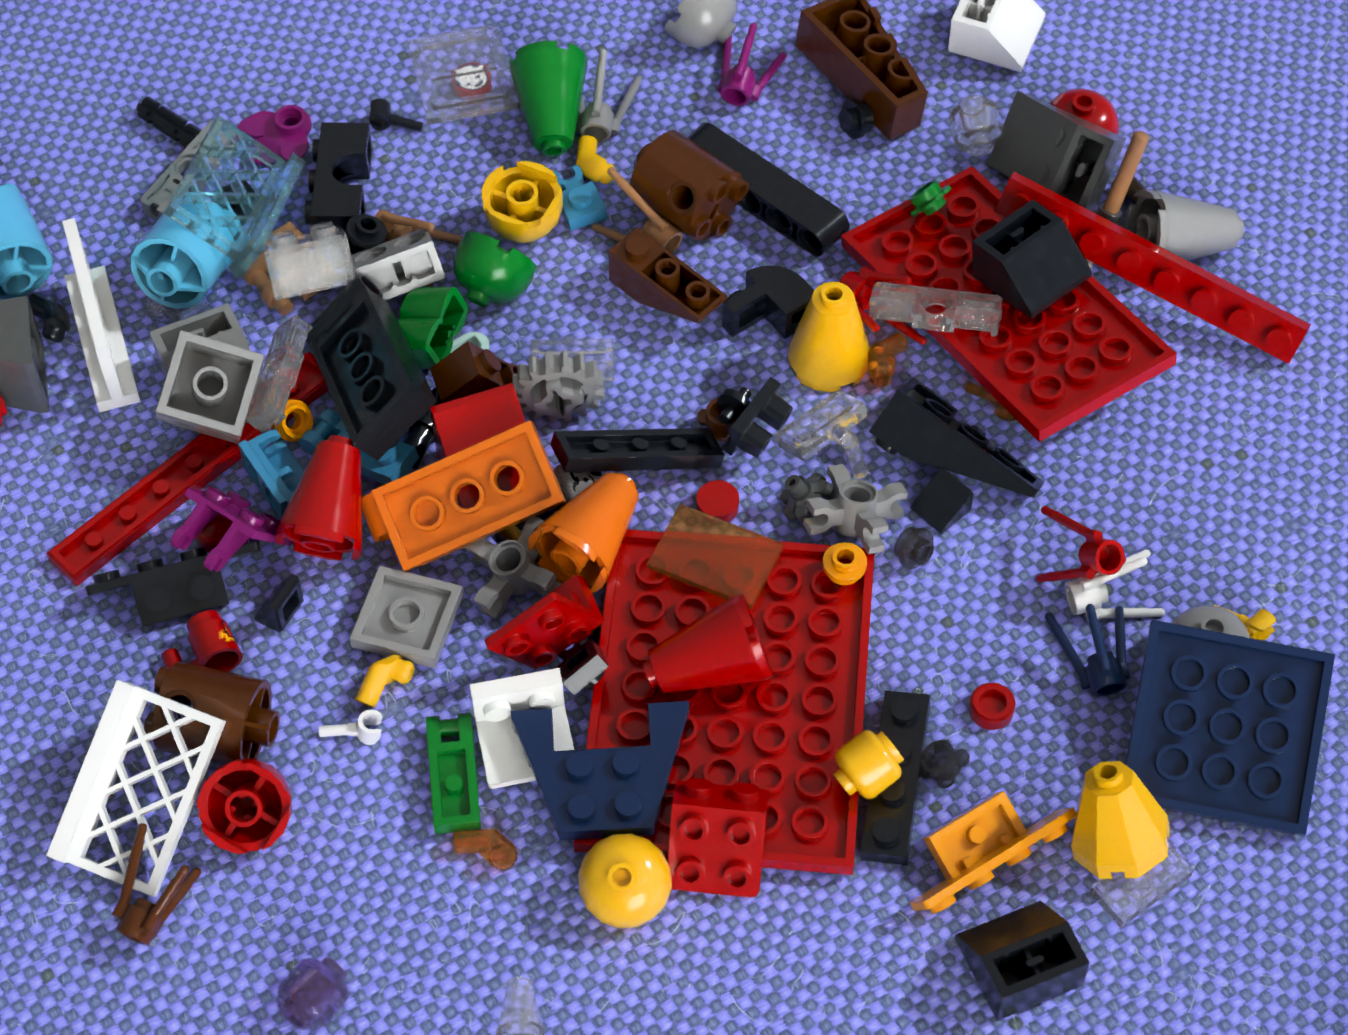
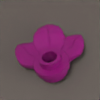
(280, 131)

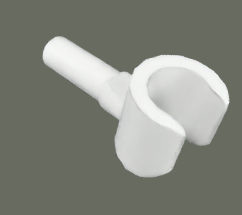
(358, 729)

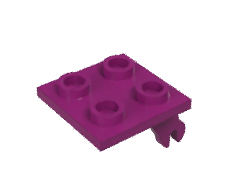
(236, 509)

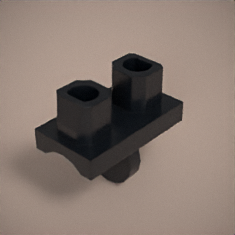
(745, 431)

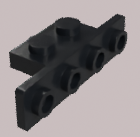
(174, 588)

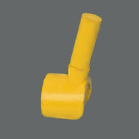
(1259, 624)

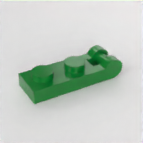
(453, 774)

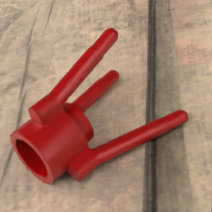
(862, 287)
(1095, 554)

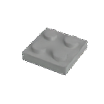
(407, 616)

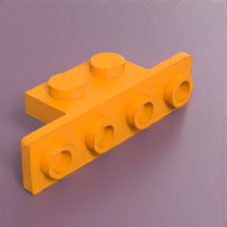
(979, 843)

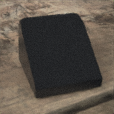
(943, 501)
(281, 604)

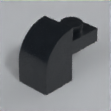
(768, 294)

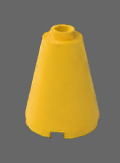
(830, 340)

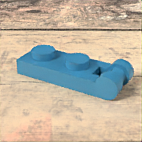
(389, 467)

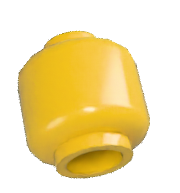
(868, 764)

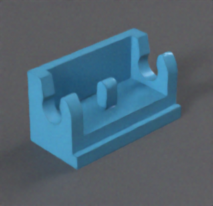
(271, 468)

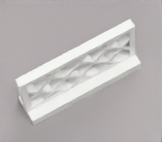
(99, 328)
(100, 772)

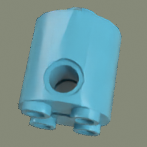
(23, 251)
(177, 264)

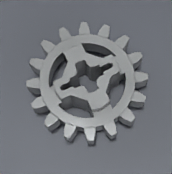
(558, 386)

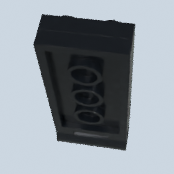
(369, 368)

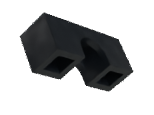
(341, 156)

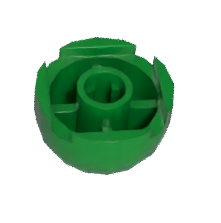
(491, 271)

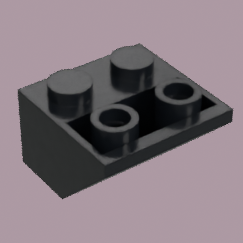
(1029, 259)
(1024, 958)

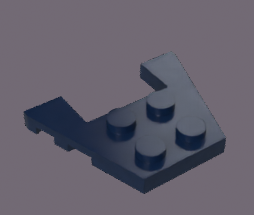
(603, 788)

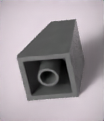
(22, 358)

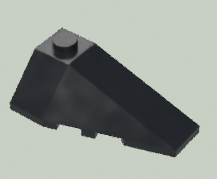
(925, 430)

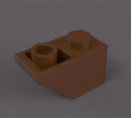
(470, 372)

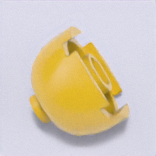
(522, 201)
(624, 880)

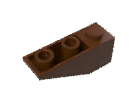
(661, 279)

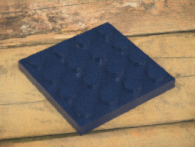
(1230, 726)

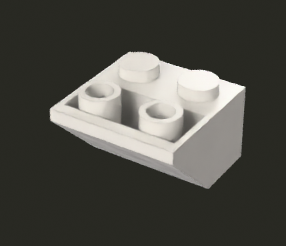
(996, 31)

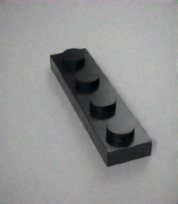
(636, 450)
(892, 812)

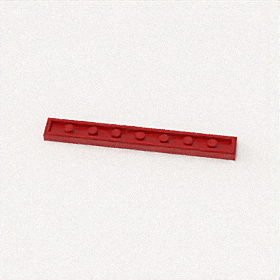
(163, 491)

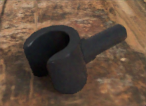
(382, 118)

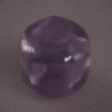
(313, 993)

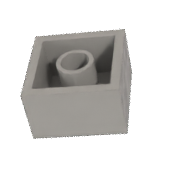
(209, 387)

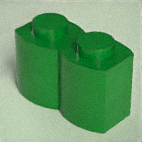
(430, 322)

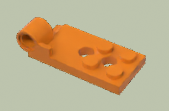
(423, 507)

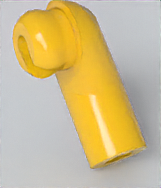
(592, 165)
(382, 673)

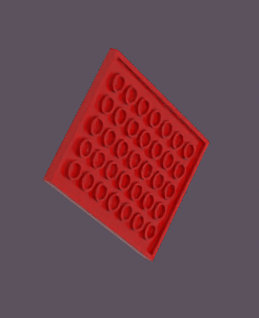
(756, 733)

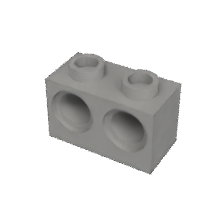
(400, 264)

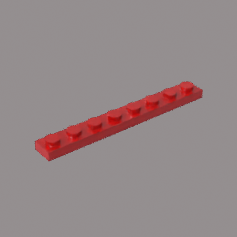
(1165, 273)

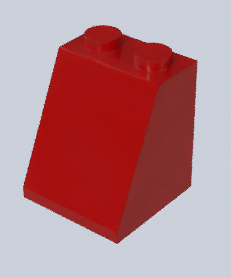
(471, 421)

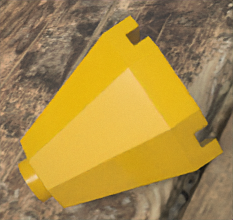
(1118, 823)

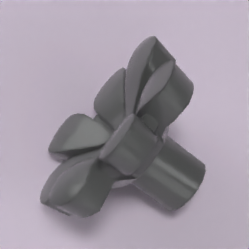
(799, 490)

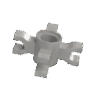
(855, 509)
(505, 582)

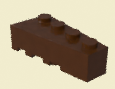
(863, 62)

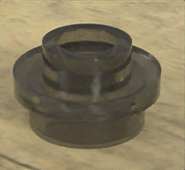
(914, 547)

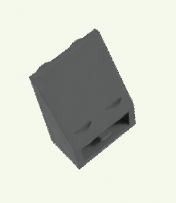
(1056, 150)

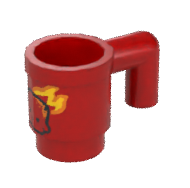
(210, 641)

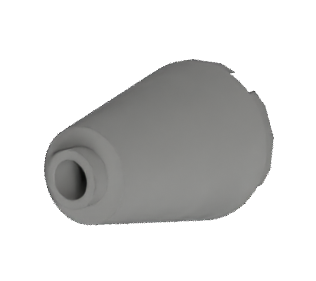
(1184, 224)

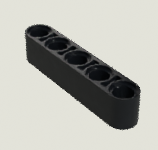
(776, 196)

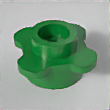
(928, 198)

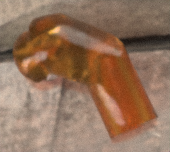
(882, 358)
(489, 844)

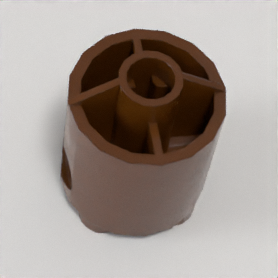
(688, 185)
(226, 695)

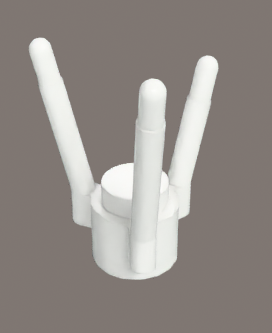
(1094, 591)

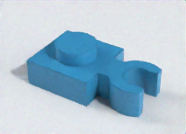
(580, 201)

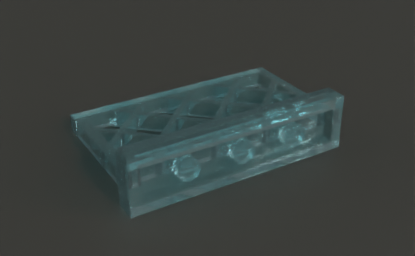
(260, 208)

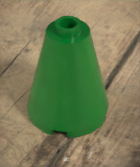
(550, 92)

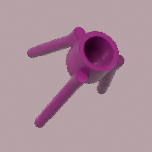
(739, 83)

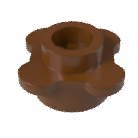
(710, 418)

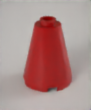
(327, 503)
(710, 652)

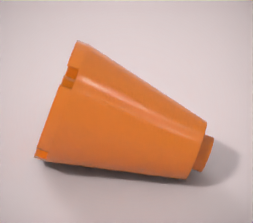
(587, 531)

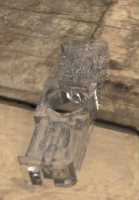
(962, 310)
(278, 374)

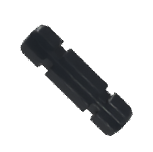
(167, 121)

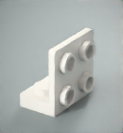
(492, 710)

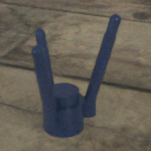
(1104, 672)

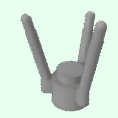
(598, 118)

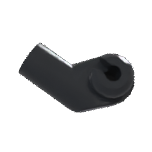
(53, 315)

